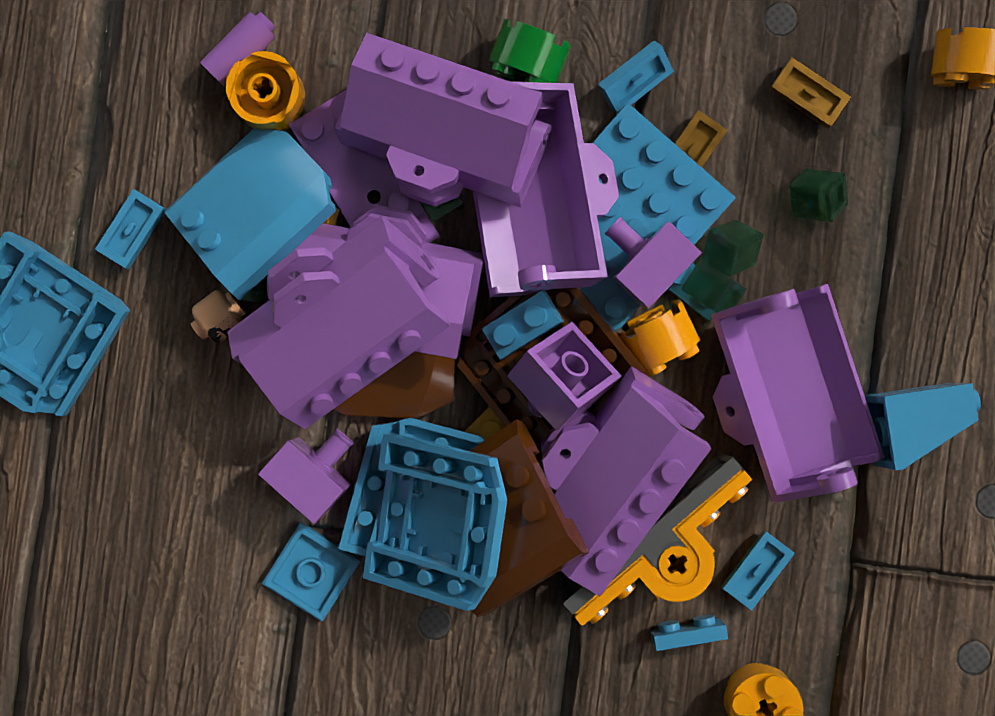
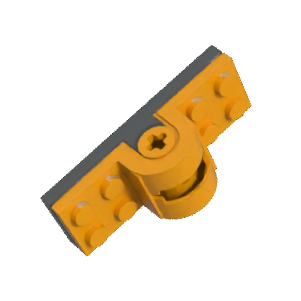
(671, 534)

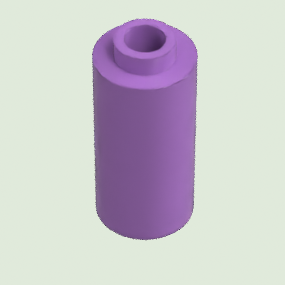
(248, 36)

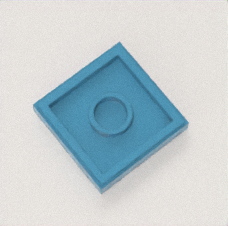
(311, 571)

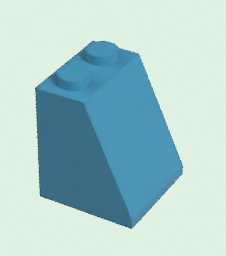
(920, 419)

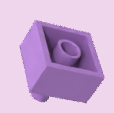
(651, 262)
(563, 376)
(308, 476)

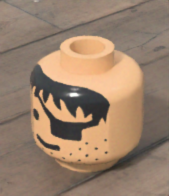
(217, 315)

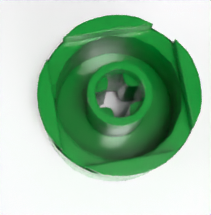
(528, 54)

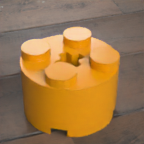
(964, 58)
(255, 75)
(661, 336)
(759, 682)

